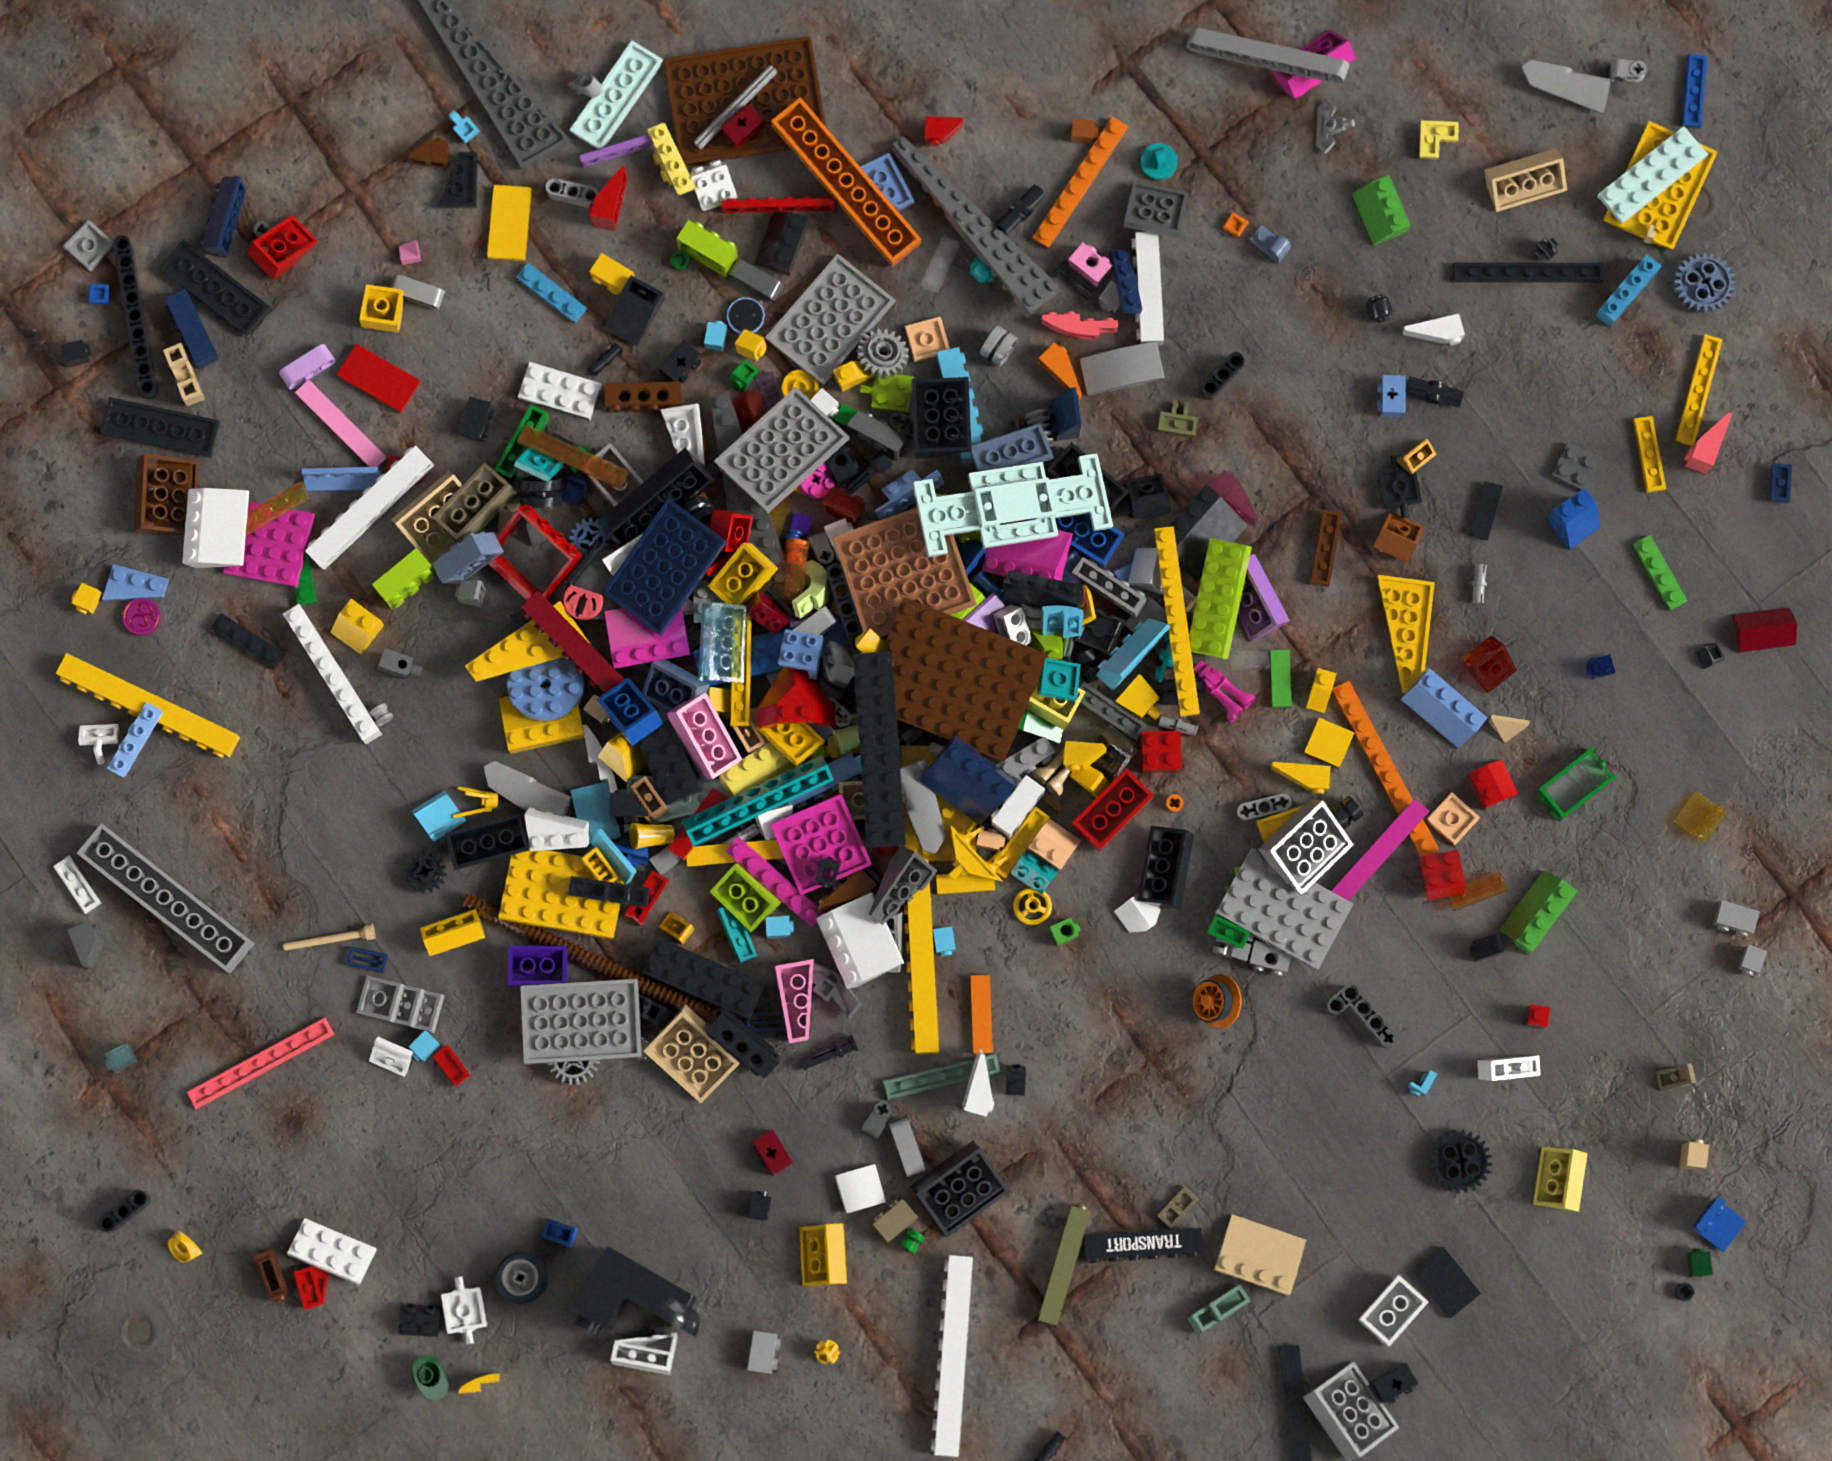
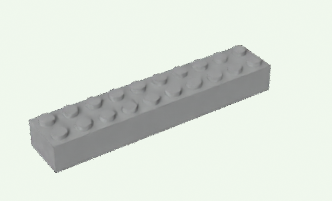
(165, 898)

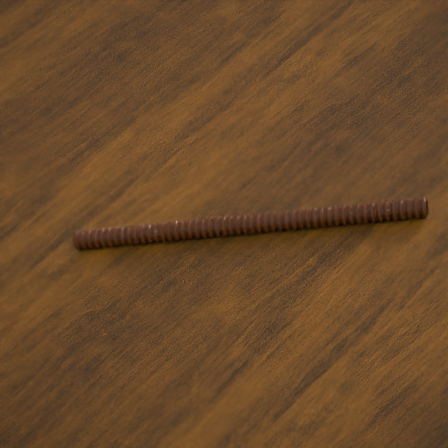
(586, 958)

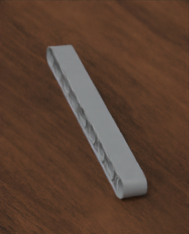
(1267, 55)

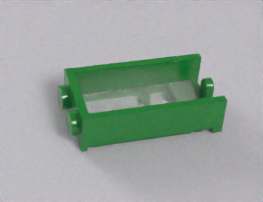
(1575, 785)

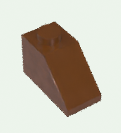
(432, 153)

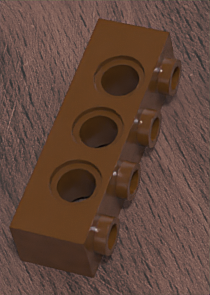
(614, 391)

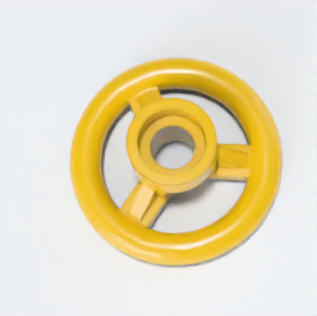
(1031, 899)

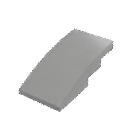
(1122, 368)
(400, 1004)

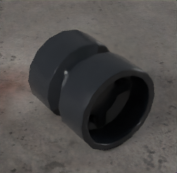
(1089, 665)
(1347, 812)

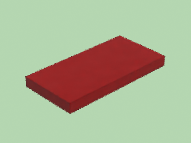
(378, 378)

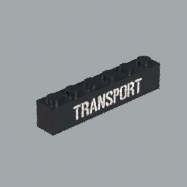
(1143, 1244)

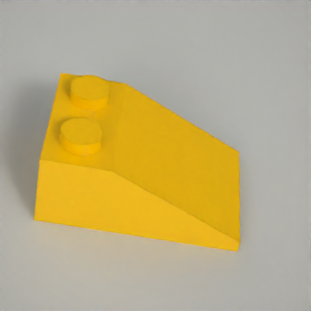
(742, 575)

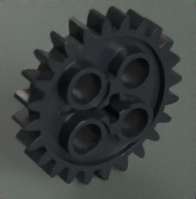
(1442, 1163)

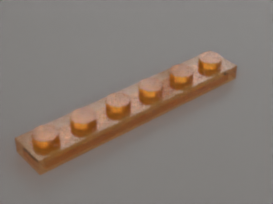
(573, 456)

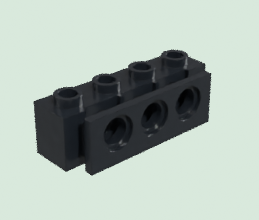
(739, 1032)

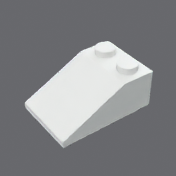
(978, 1092)

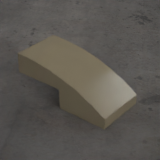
(1178, 1207)

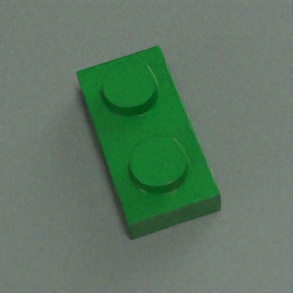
(1229, 932)

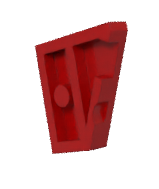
(311, 1286)

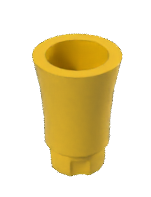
(650, 835)

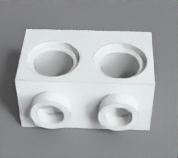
(1013, 627)

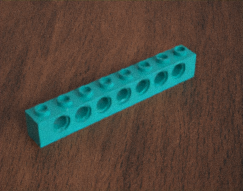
(757, 800)

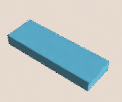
(613, 856)

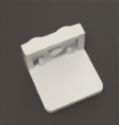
(712, 184)

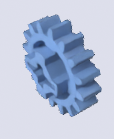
(583, 540)

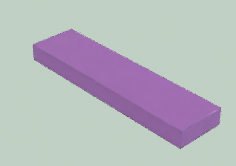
(616, 150)

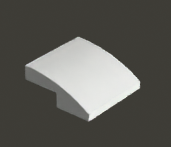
(860, 1189)

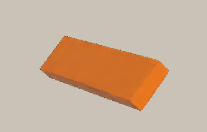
(981, 1013)

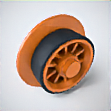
(1217, 1001)

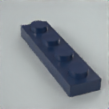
(1125, 281)

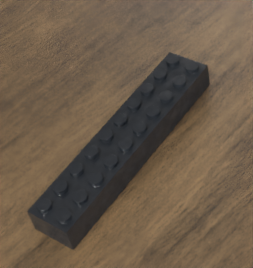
(879, 749)

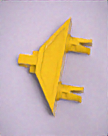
(968, 860)

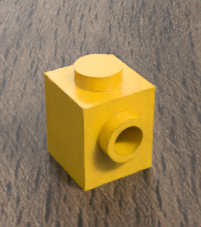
(750, 345)
(86, 599)

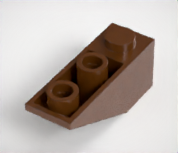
(856, 886)

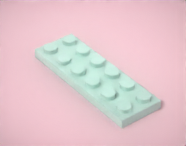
(619, 94)
(1652, 175)

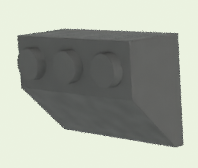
(877, 434)

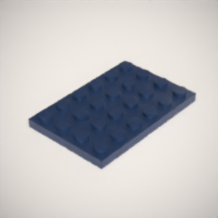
(664, 567)

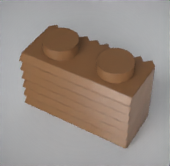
(649, 798)

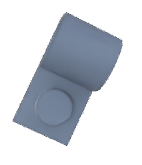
(1273, 246)

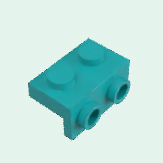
(1034, 872)

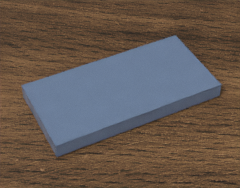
(1012, 449)

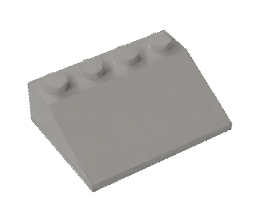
(1306, 846)
(1351, 1412)

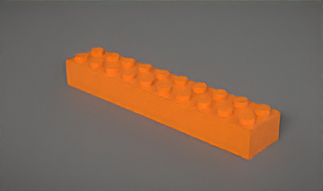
(846, 182)

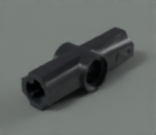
(1020, 209)
(1434, 392)

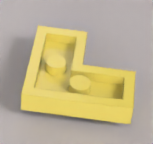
(1434, 132)

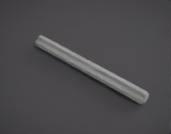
(732, 109)

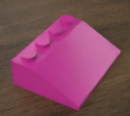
(1037, 557)
(637, 644)

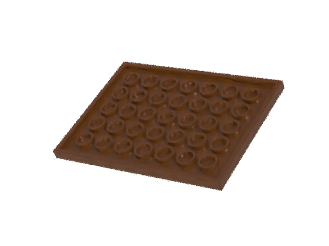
(710, 81)
(960, 678)

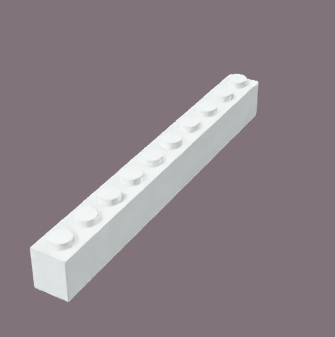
(953, 1356)

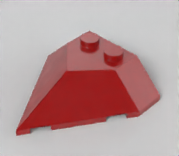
(795, 701)

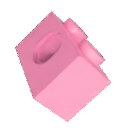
(1093, 274)

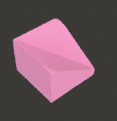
(410, 252)

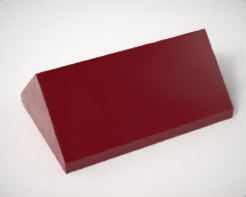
(1765, 630)

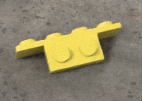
(669, 160)

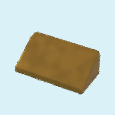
(1416, 456)

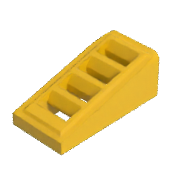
(584, 859)

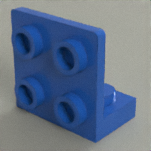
(1718, 1224)

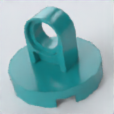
(1159, 161)

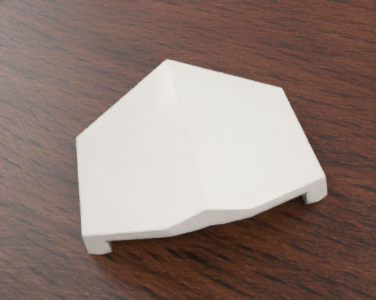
(1137, 915)

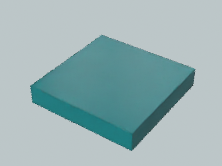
(538, 464)
(1059, 680)

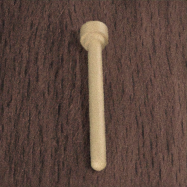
(366, 932)

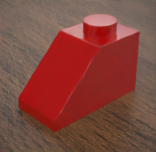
(941, 129)

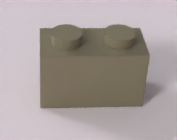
(895, 1220)

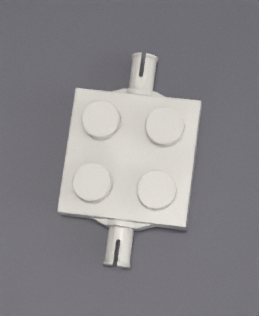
(464, 1310)

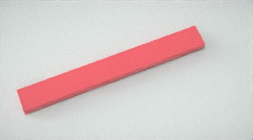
(260, 1063)

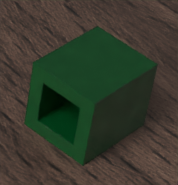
(1699, 1263)

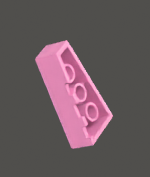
(795, 993)

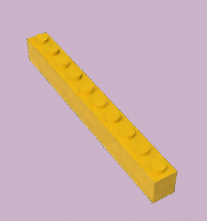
(134, 698)
(922, 973)

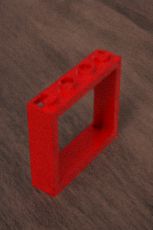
(511, 574)

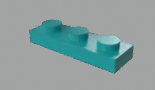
(737, 936)

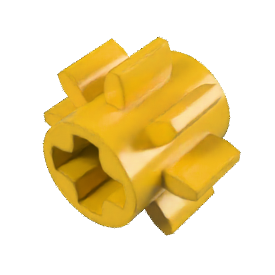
(827, 1351)

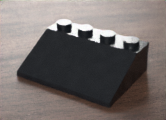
(941, 417)
(1204, 519)
(960, 1188)

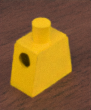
(1139, 699)

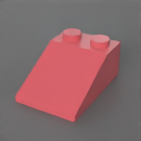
(1704, 452)

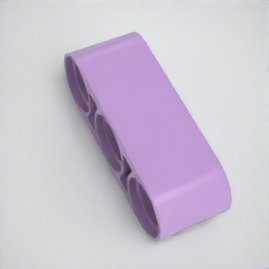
(306, 366)

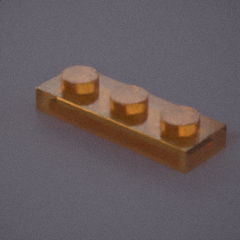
(795, 571)
(1479, 891)

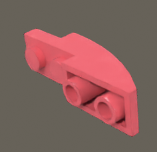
(1071, 326)

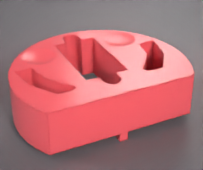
(589, 608)

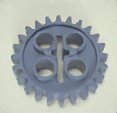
(1719, 275)

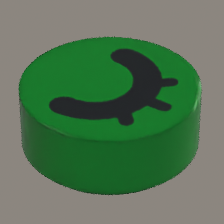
(680, 260)

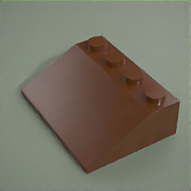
(163, 493)

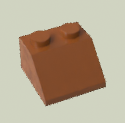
(1398, 537)

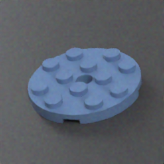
(549, 703)

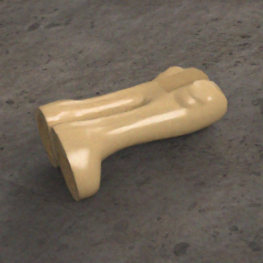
(1043, 774)

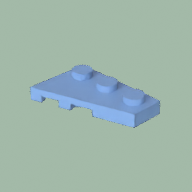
(133, 584)

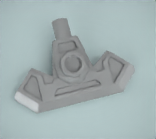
(1329, 125)

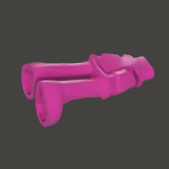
(1213, 681)

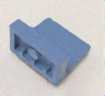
(801, 651)

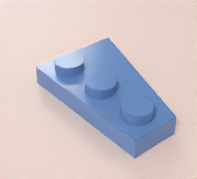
(889, 181)

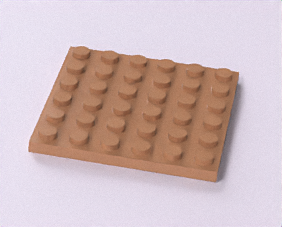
(892, 563)

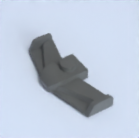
(830, 985)

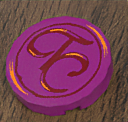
(141, 616)

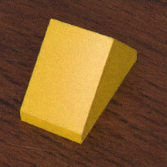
(1091, 780)
(676, 927)

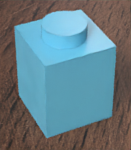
(715, 336)
(779, 927)
(944, 941)
(424, 1046)

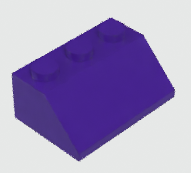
(537, 965)

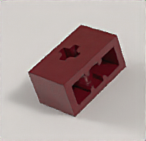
(738, 134)
(766, 612)
(782, 1158)

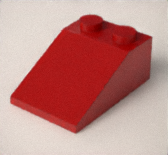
(608, 202)
(281, 247)

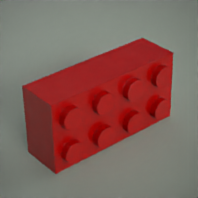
(1112, 810)

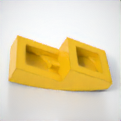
(474, 1385)

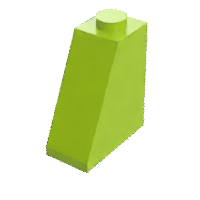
(1049, 644)

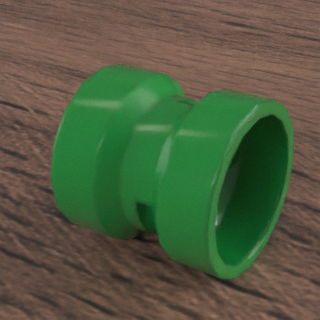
(910, 1244)

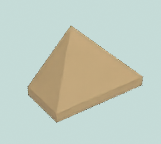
(1507, 727)

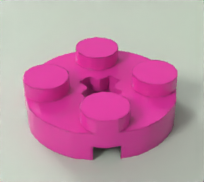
(818, 489)

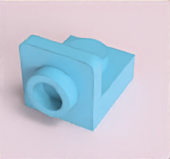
(1426, 1081)

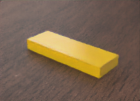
(963, 884)

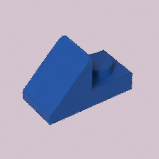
(559, 1233)

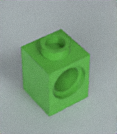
(1061, 939)

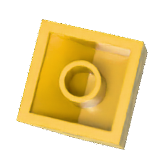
(382, 308)
(356, 626)
(622, 757)

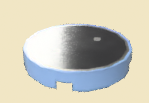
(745, 314)

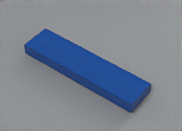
(1694, 91)

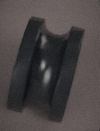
(1681, 1296)

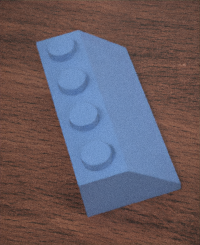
(1443, 708)

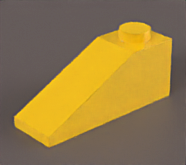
(1310, 777)

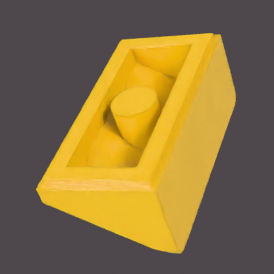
(869, 642)

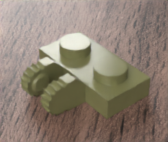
(1177, 423)

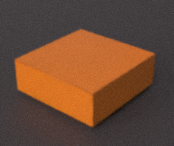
(1235, 225)

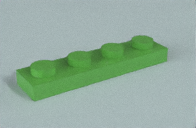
(1660, 572)

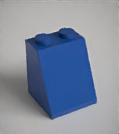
(1575, 518)

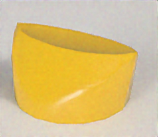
(183, 1247)

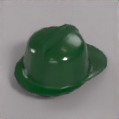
(429, 1378)

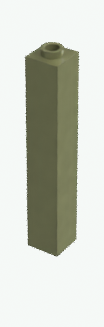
(1064, 1265)

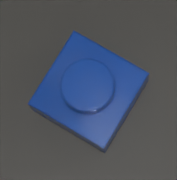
(99, 294)

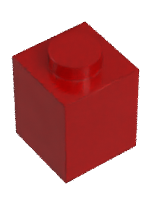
(1537, 1016)

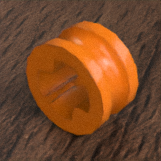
(1174, 797)

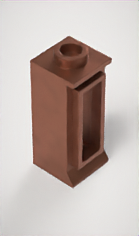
(280, 1294)

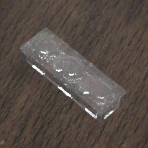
(940, 265)

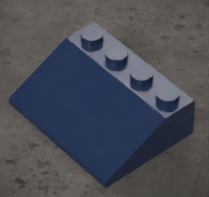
(968, 780)

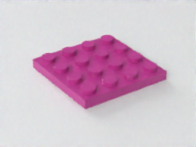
(276, 549)
(818, 832)

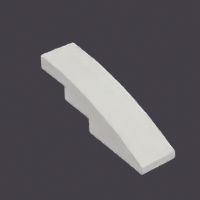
(593, 750)

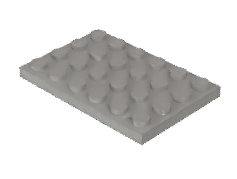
(830, 319)
(781, 450)
(1280, 916)
(581, 1021)

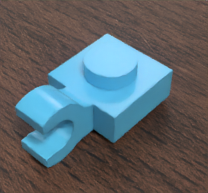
(464, 127)

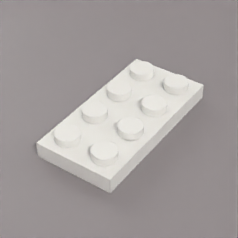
(559, 391)
(332, 1251)

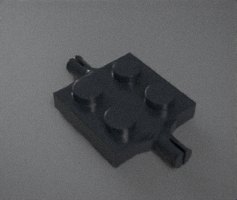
(1399, 487)

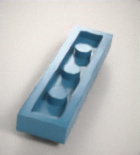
(551, 293)

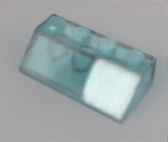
(722, 643)

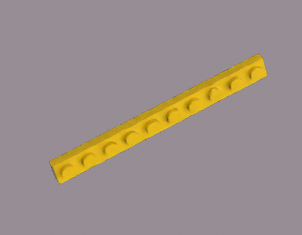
(1177, 621)

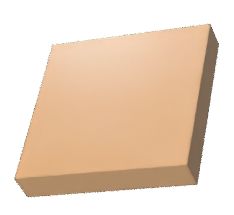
(926, 339)
(1452, 818)

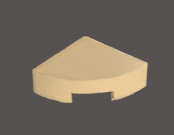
(1650, 234)

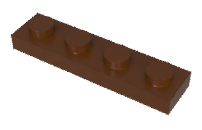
(1326, 548)

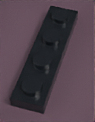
(247, 641)

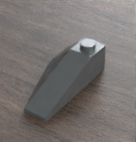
(902, 879)

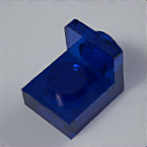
(574, 490)
(1600, 667)

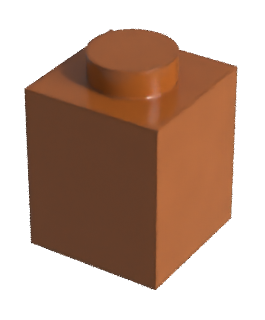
(1083, 131)

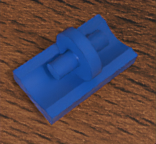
(636, 856)

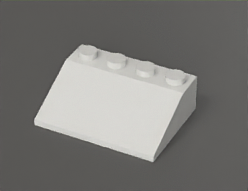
(215, 527)
(858, 942)

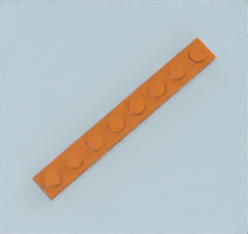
(1080, 182)

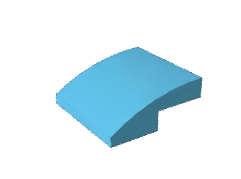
(1062, 619)

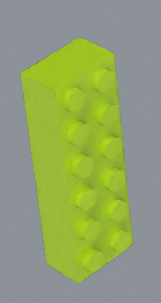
(1219, 598)

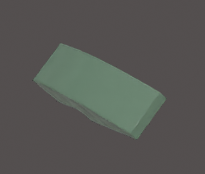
(1218, 1309)

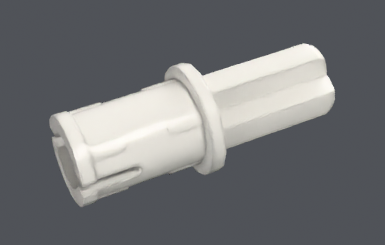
(745, 834)

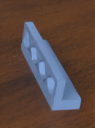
(340, 479)

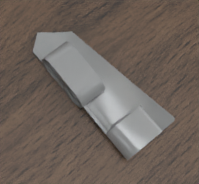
(1573, 86)
(524, 790)
(922, 807)

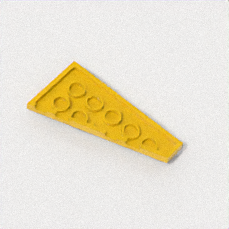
(1408, 619)
(519, 650)

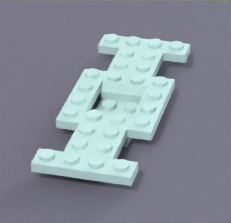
(1012, 496)

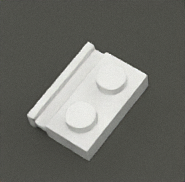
(391, 1056)

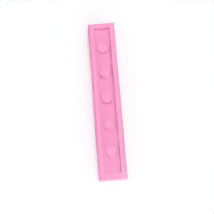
(340, 425)

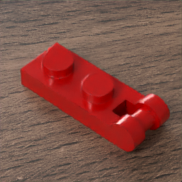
(657, 884)

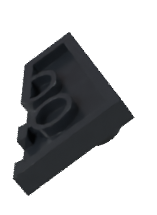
(462, 184)

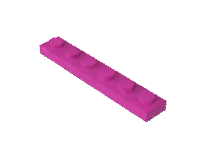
(774, 881)

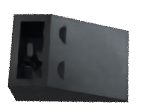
(634, 310)

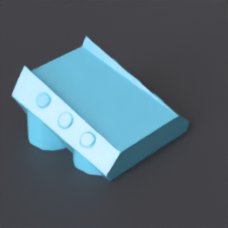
(437, 815)

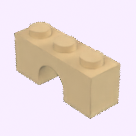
(184, 374)

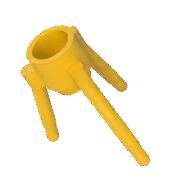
(488, 799)

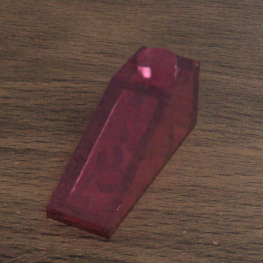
(1234, 495)

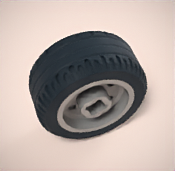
(532, 1285)

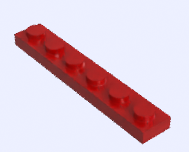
(786, 204)

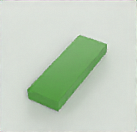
(1280, 678)

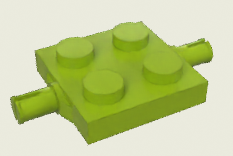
(891, 393)

